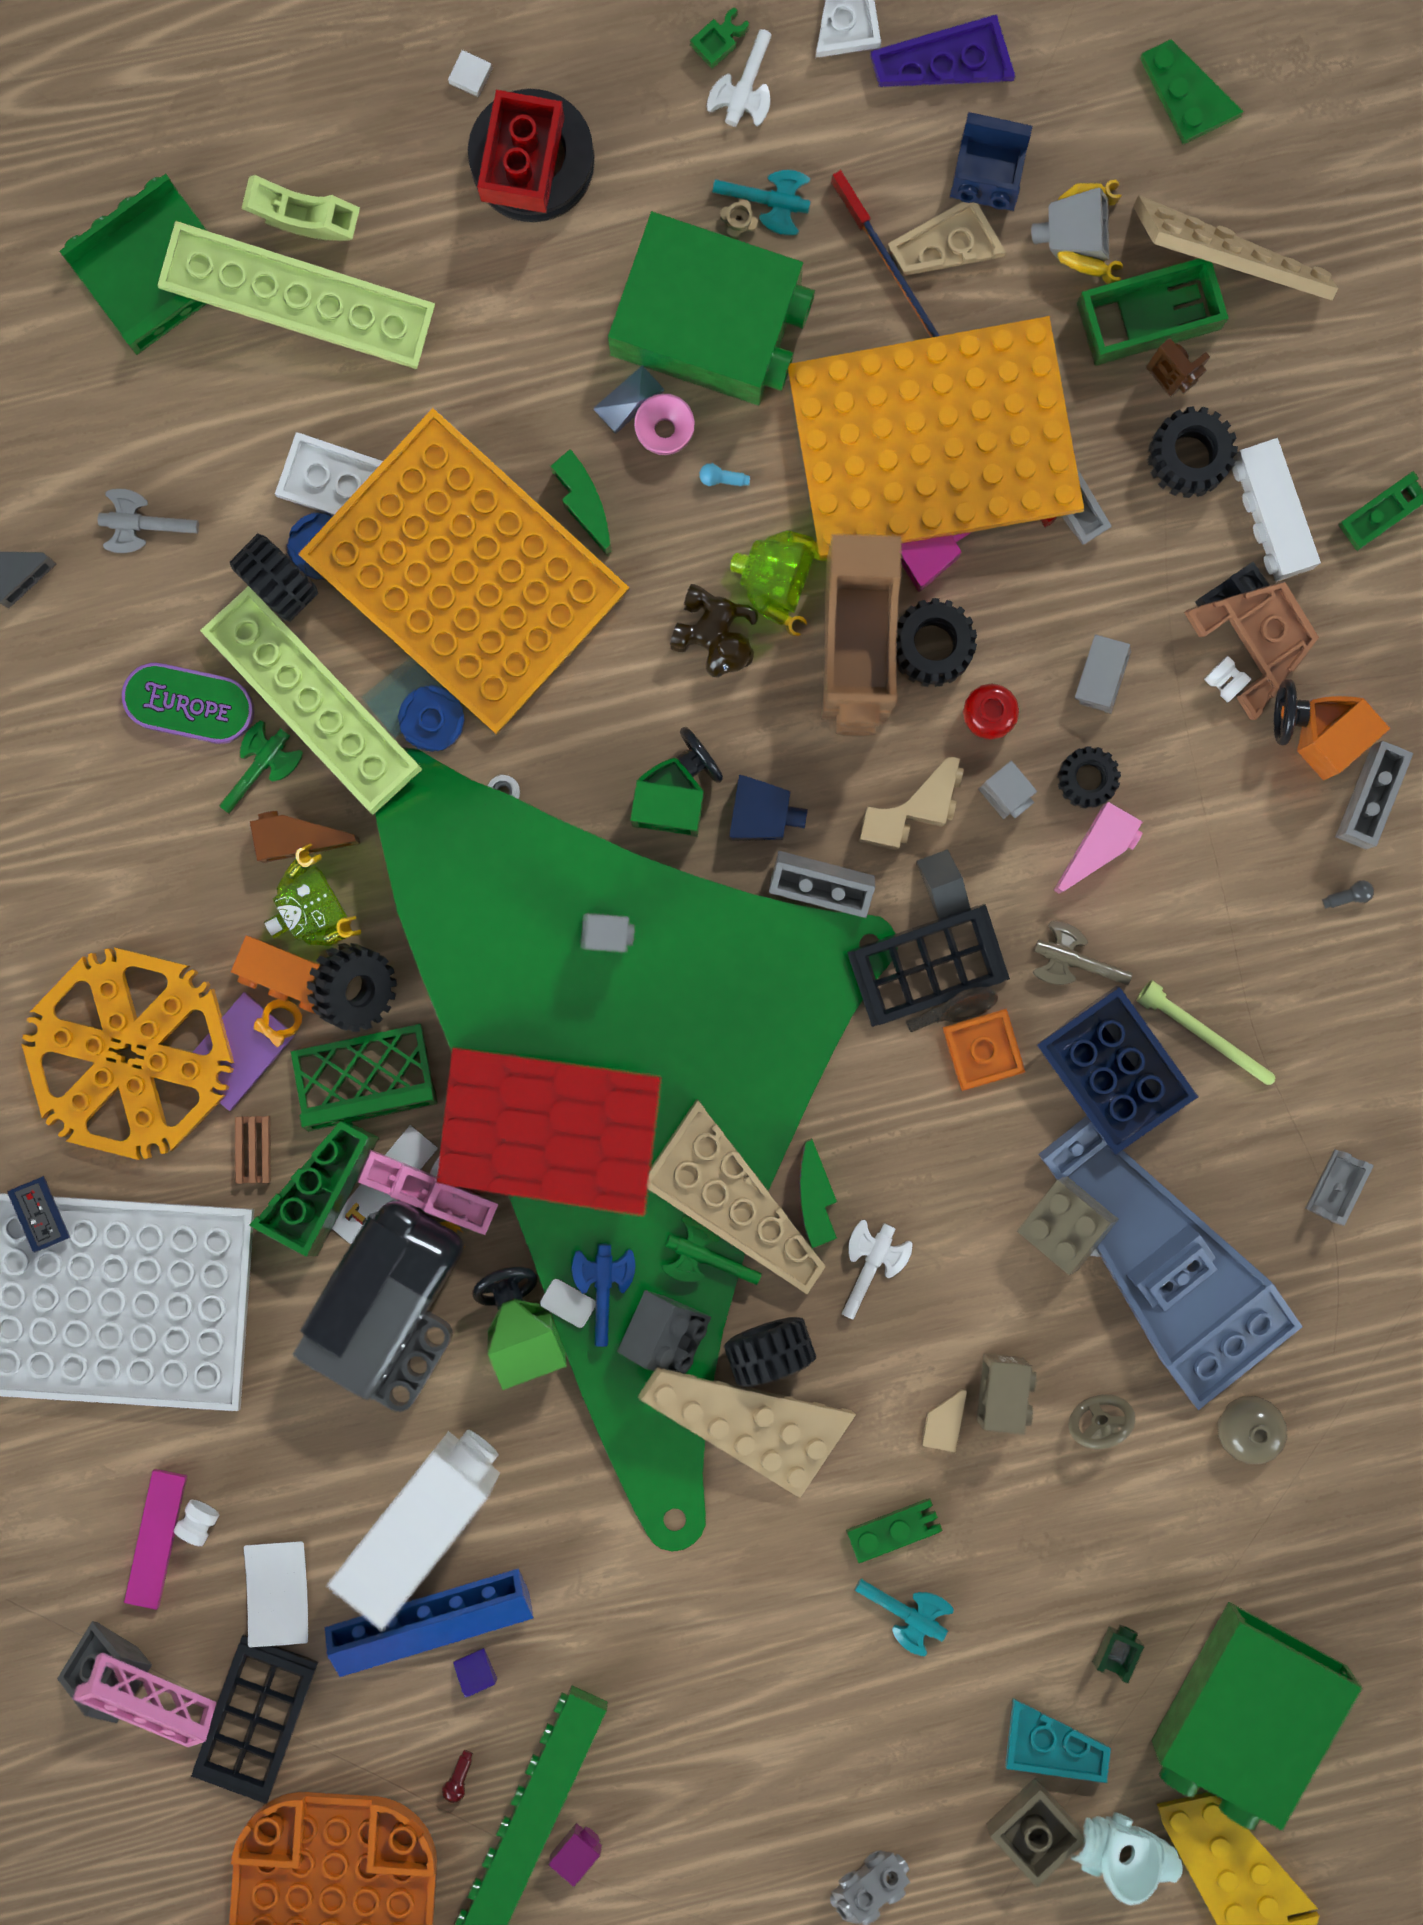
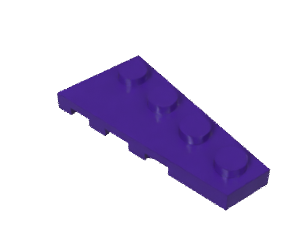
(950, 56)

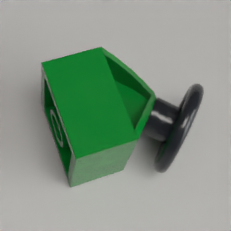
(668, 794)

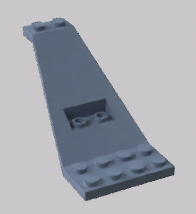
(1209, 1316)

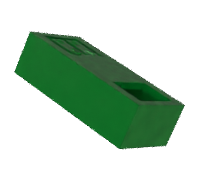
(1149, 310)

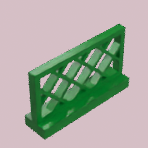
(366, 1106)

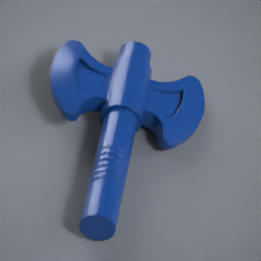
(603, 1273)

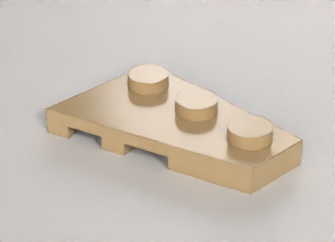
(946, 241)

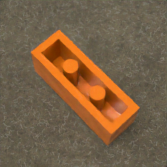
(275, 969)

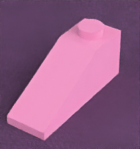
(1106, 839)

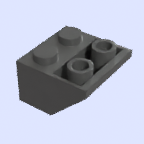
(664, 1334)

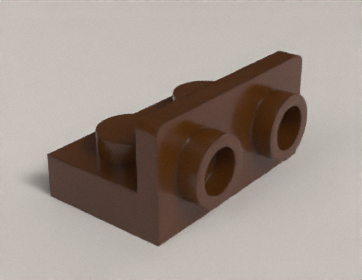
(1174, 370)

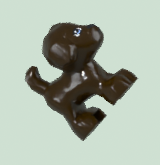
(725, 649)

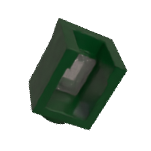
(1119, 1652)

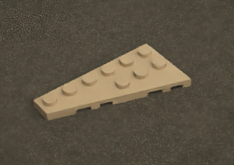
(1221, 246)

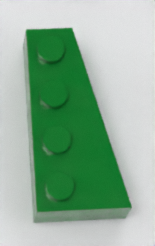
(317, 1191)

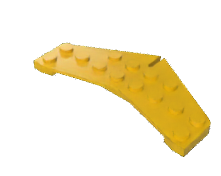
(1232, 1866)

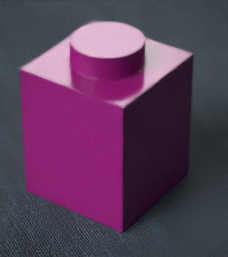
(575, 1854)

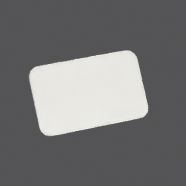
(568, 1303)

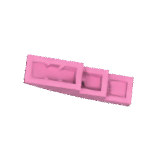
(422, 1191)

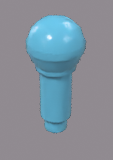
(711, 475)

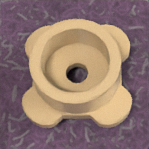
(742, 209)

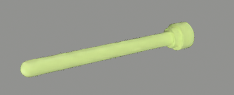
(1154, 997)

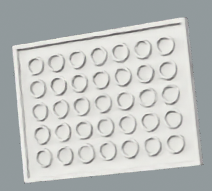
(129, 1307)

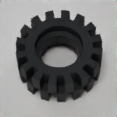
(1108, 772)

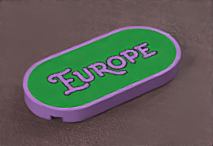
(187, 703)

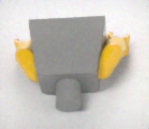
(1081, 229)

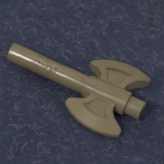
(1063, 955)

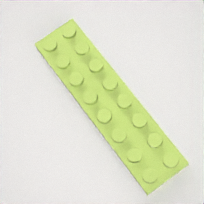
(295, 295)
(311, 700)

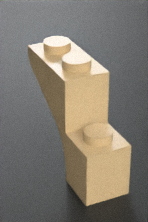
(928, 805)

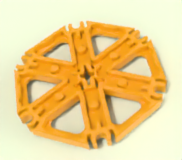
(121, 1023)

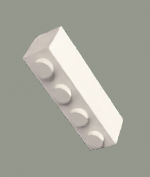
(1275, 509)

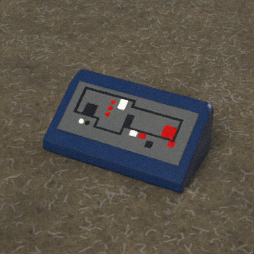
(38, 1214)

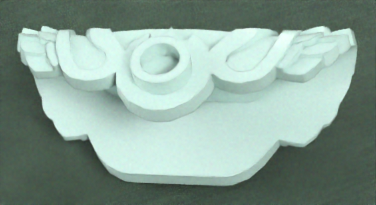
(1151, 1858)

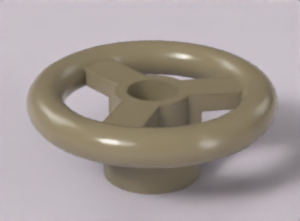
(1104, 1428)

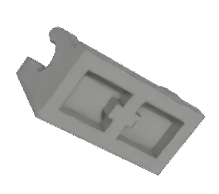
(1103, 673)
(1339, 1187)

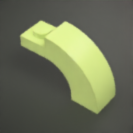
(300, 213)

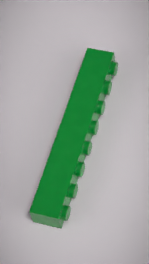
(535, 1809)

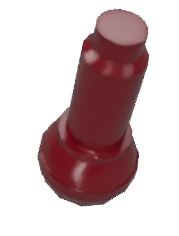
(454, 1788)

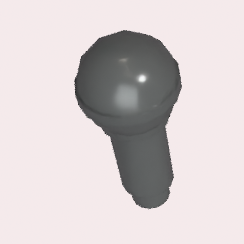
(1360, 892)

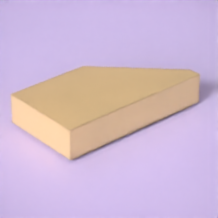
(944, 1423)

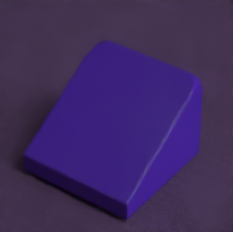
(475, 1672)

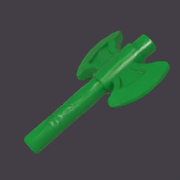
(267, 754)
(693, 1251)

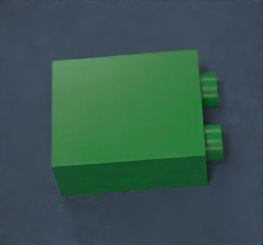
(709, 309)
(1253, 1719)

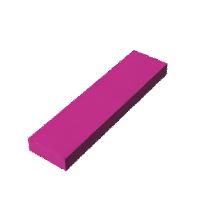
(155, 1539)

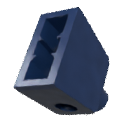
(763, 811)

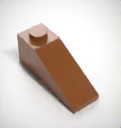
(281, 836)

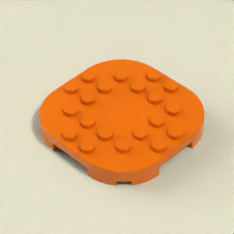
(333, 1863)

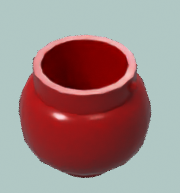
(991, 711)

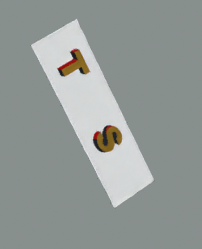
(410, 1149)

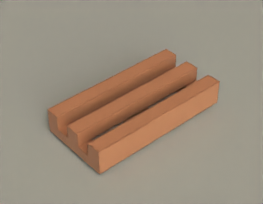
(240, 1152)

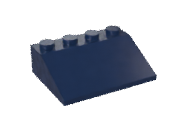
(1117, 1070)

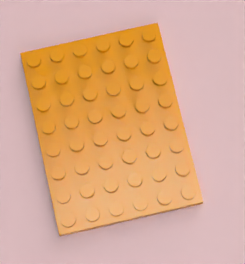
(937, 435)
(464, 571)

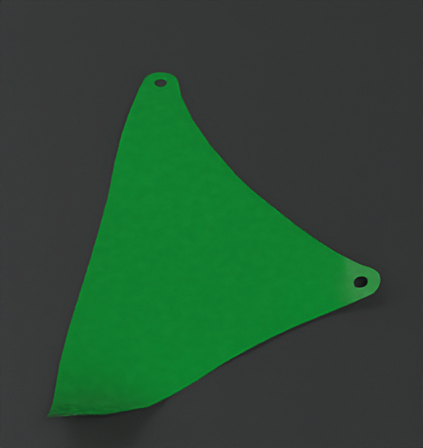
(714, 996)

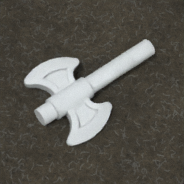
(741, 97)
(878, 1252)

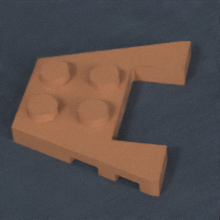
(1270, 629)

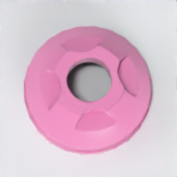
(661, 408)

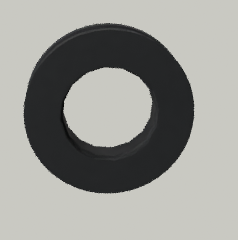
(576, 171)

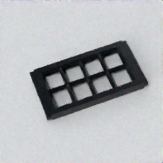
(869, 985)
(233, 1779)

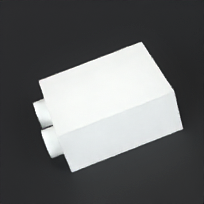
(417, 1527)

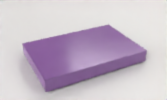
(250, 1049)

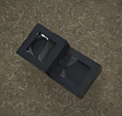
(1243, 581)

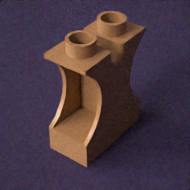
(861, 631)

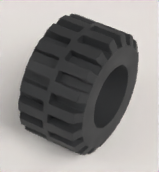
(1207, 430)
(274, 577)
(947, 618)
(770, 1351)

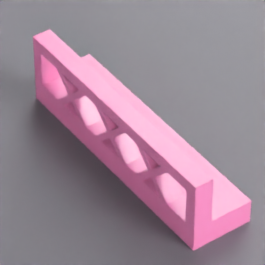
(141, 1713)

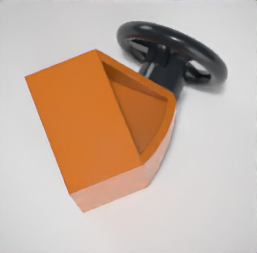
(1332, 728)

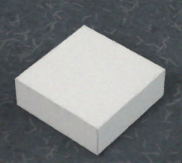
(470, 73)

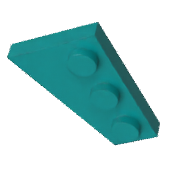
(1053, 1748)

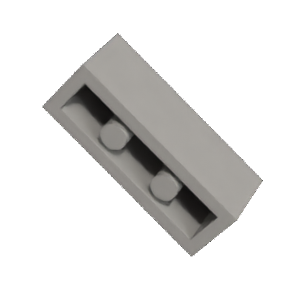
(1374, 795)
(822, 884)

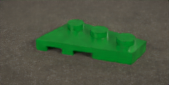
(1187, 92)

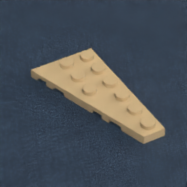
(719, 1190)
(762, 1429)

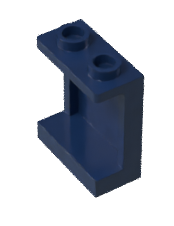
(990, 161)

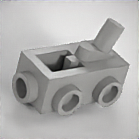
(867, 1890)

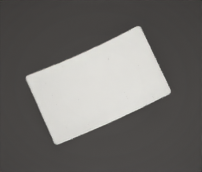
(276, 1594)

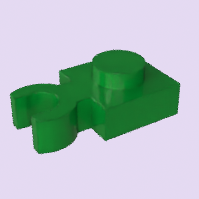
(717, 40)

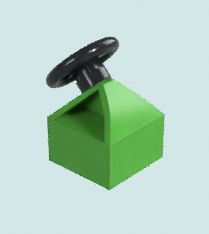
(523, 1333)

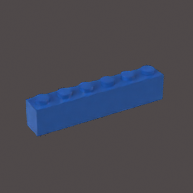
(430, 1623)

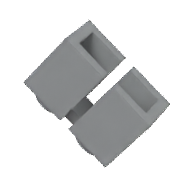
(1008, 791)
(606, 932)

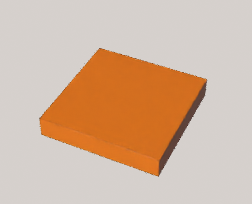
(983, 1049)

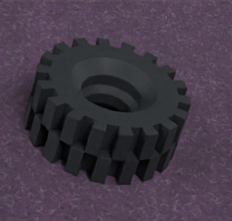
(332, 981)

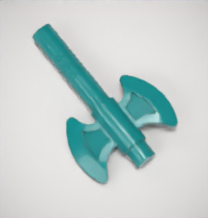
(782, 201)
(919, 1621)

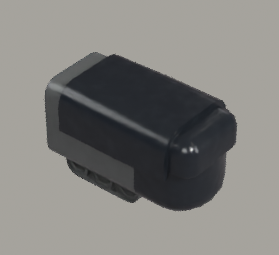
(379, 1306)

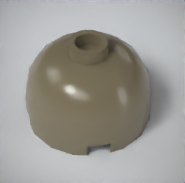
(1252, 1430)

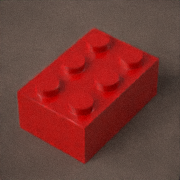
(521, 151)

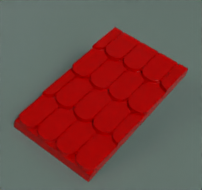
(549, 1130)

